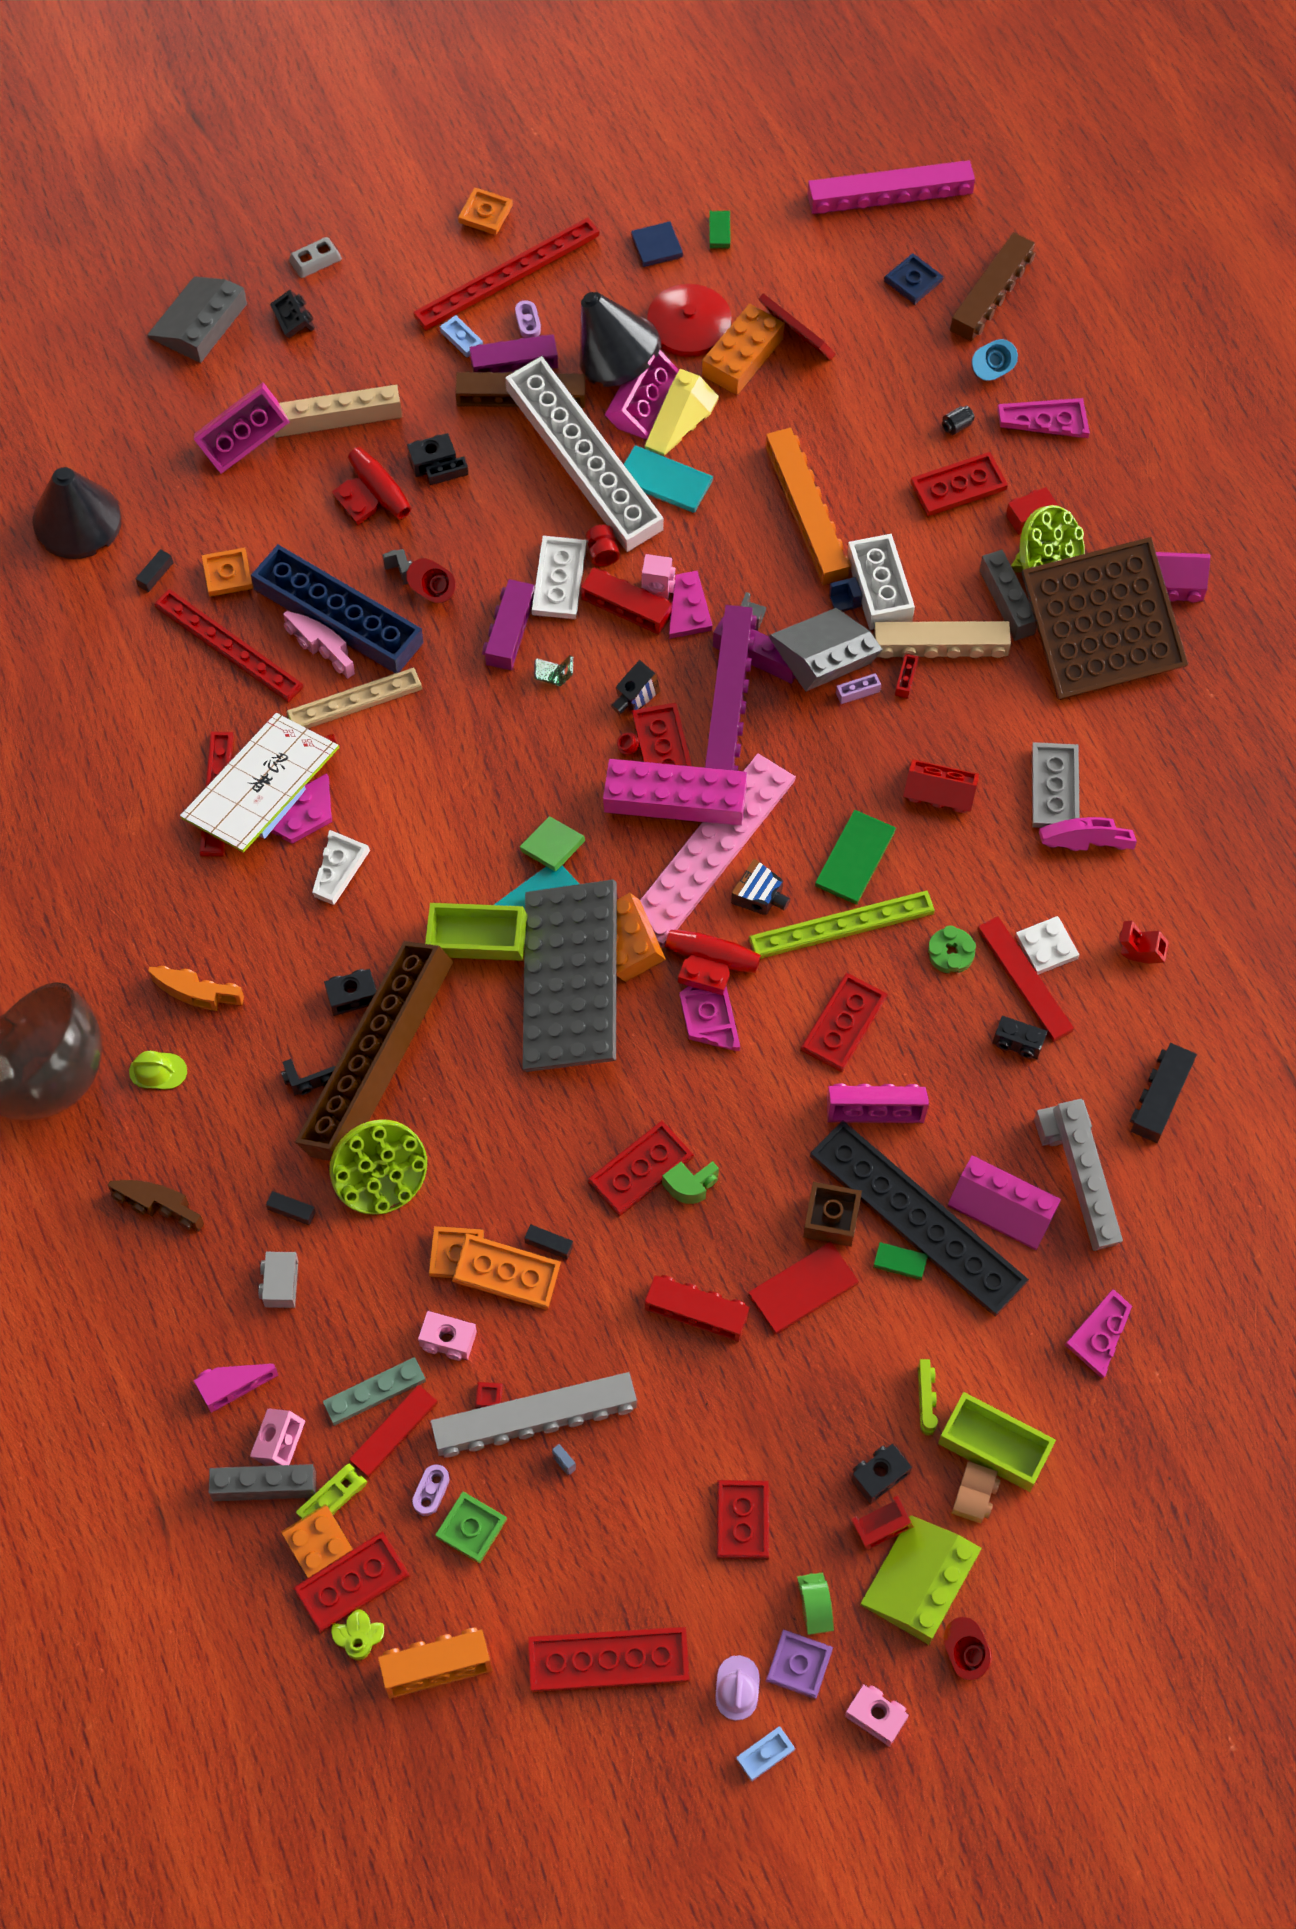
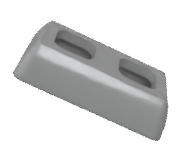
(318, 260)

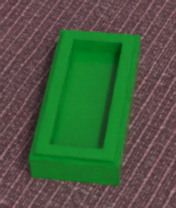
(719, 229)
(900, 1261)

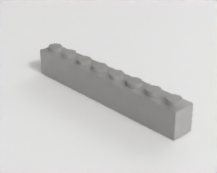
(534, 1414)

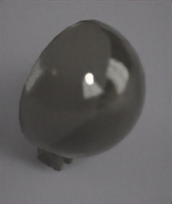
(47, 1052)

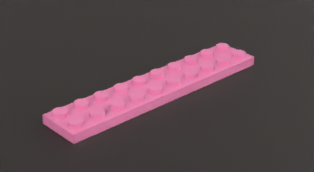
(711, 851)

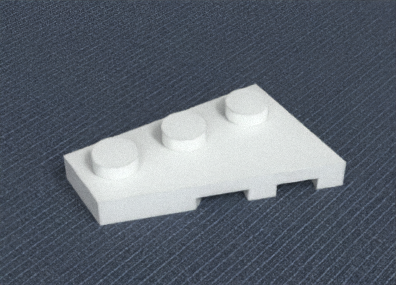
(338, 867)

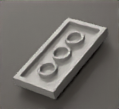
(1054, 783)

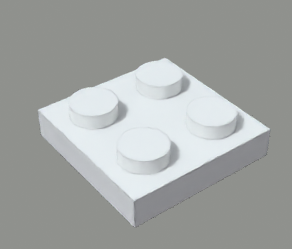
(1047, 945)

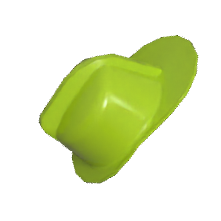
(158, 1070)

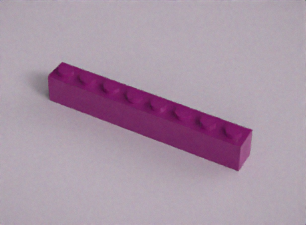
(729, 688)

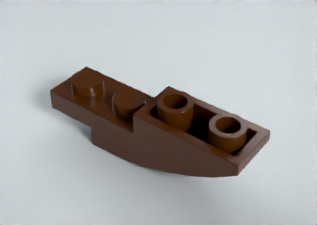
(149, 1197)

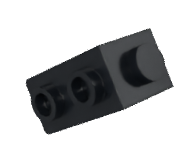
(306, 1084)

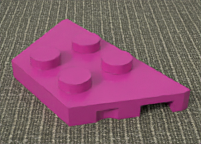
(307, 813)
(709, 1018)

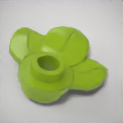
(357, 1631)

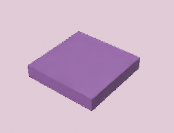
(799, 1664)

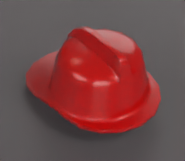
(431, 580)
(967, 1648)

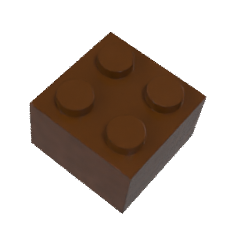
(832, 1214)

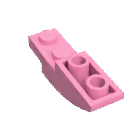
(318, 637)

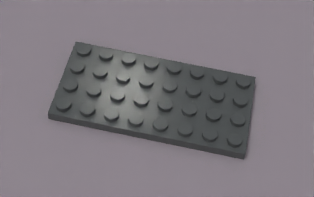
(570, 976)

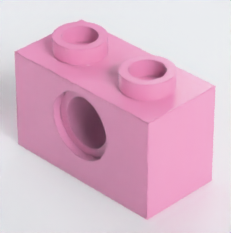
(658, 575)
(437, 1325)
(277, 1438)
(883, 1729)

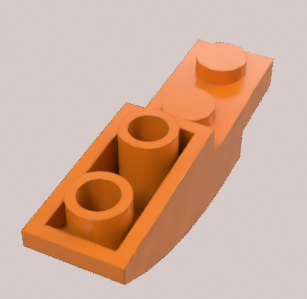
(186, 987)

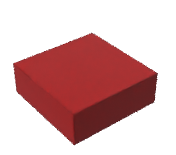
(488, 1394)

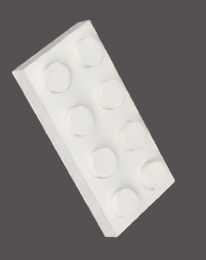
(559, 577)

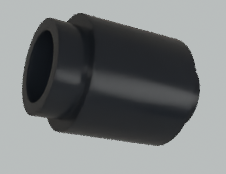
(958, 419)

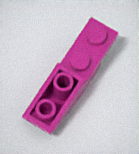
(1079, 832)

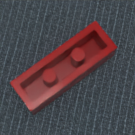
(906, 676)

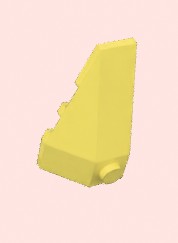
(683, 408)

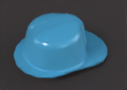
(994, 359)

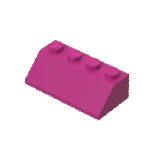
(641, 399)
(241, 428)
(1185, 575)
(877, 1103)
(1004, 1202)

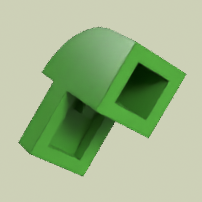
(689, 1187)
(816, 1603)

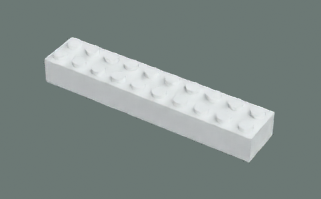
(584, 453)

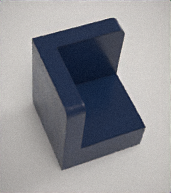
(845, 594)

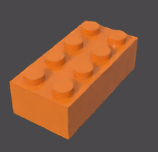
(743, 349)
(434, 1663)

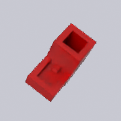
(1142, 946)

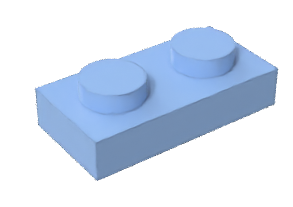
(460, 335)
(765, 1753)

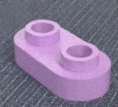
(529, 321)
(431, 1491)

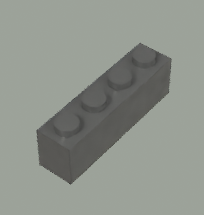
(1008, 594)
(262, 1482)

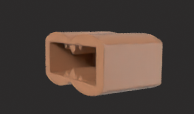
(975, 1492)

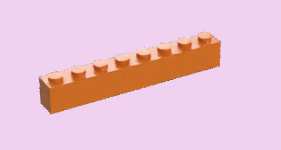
(807, 507)

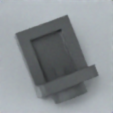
(398, 559)

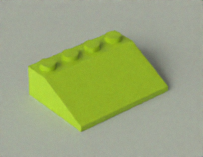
(921, 1578)

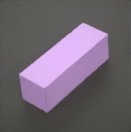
(858, 688)

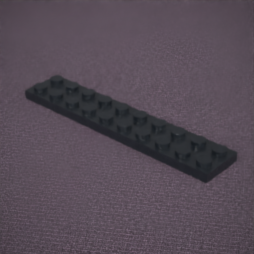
(919, 1218)

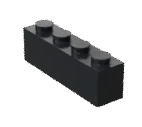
(1163, 1092)

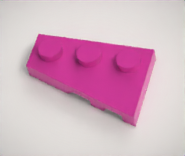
(689, 607)
(1098, 1335)

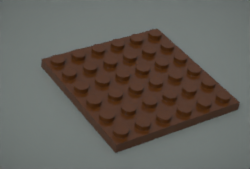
(1104, 618)

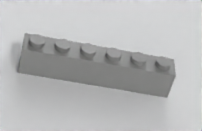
(1087, 1174)

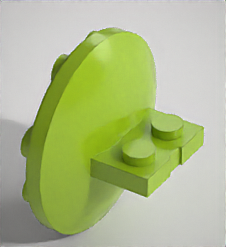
(1048, 537)
(378, 1166)

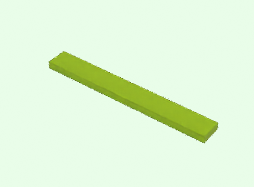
(842, 924)

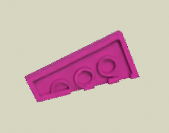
(1052, 416)

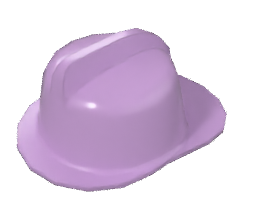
(737, 1687)

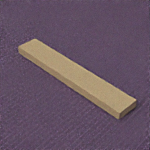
(356, 699)

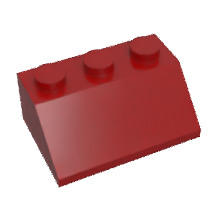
(941, 786)

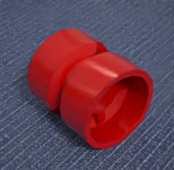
(602, 545)

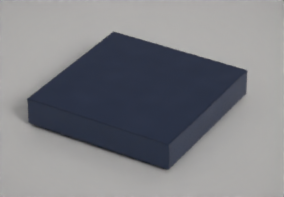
(656, 244)
(913, 278)

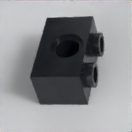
(420, 451)
(344, 1002)
(875, 1486)

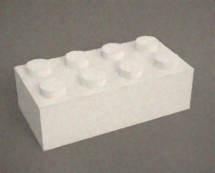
(881, 580)

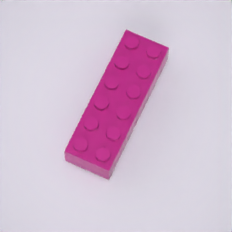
(675, 792)

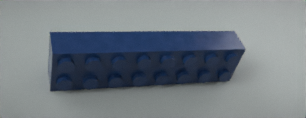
(347, 612)

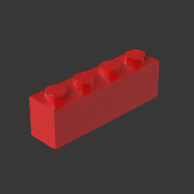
(626, 600)
(697, 1307)

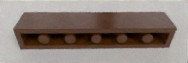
(992, 287)
(490, 390)

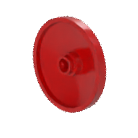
(689, 319)

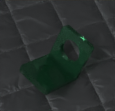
(552, 672)

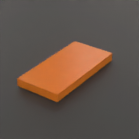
(506, 1271)

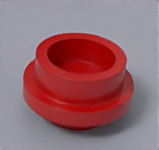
(627, 743)

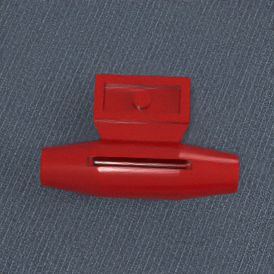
(372, 487)
(709, 959)

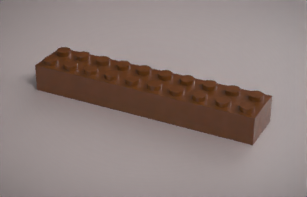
(375, 1047)

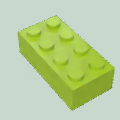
(478, 930)
(996, 1441)

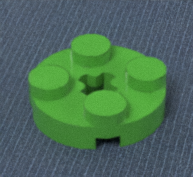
(952, 962)

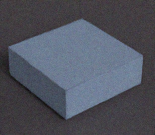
(563, 1459)

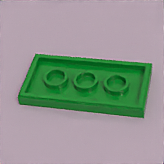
(855, 857)

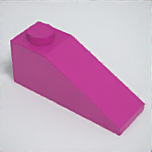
(229, 1383)

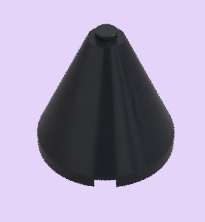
(614, 341)
(75, 516)

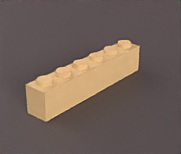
(341, 410)
(943, 639)

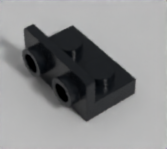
(291, 313)
(1019, 1037)

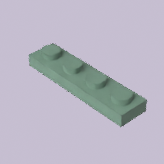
(374, 1391)

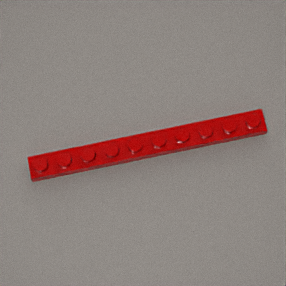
(506, 274)

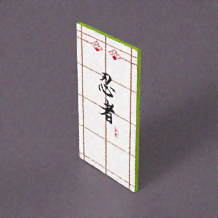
(259, 782)

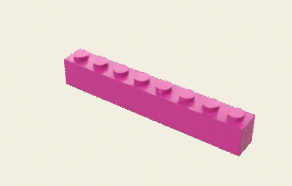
(890, 187)

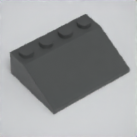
(199, 316)
(825, 648)

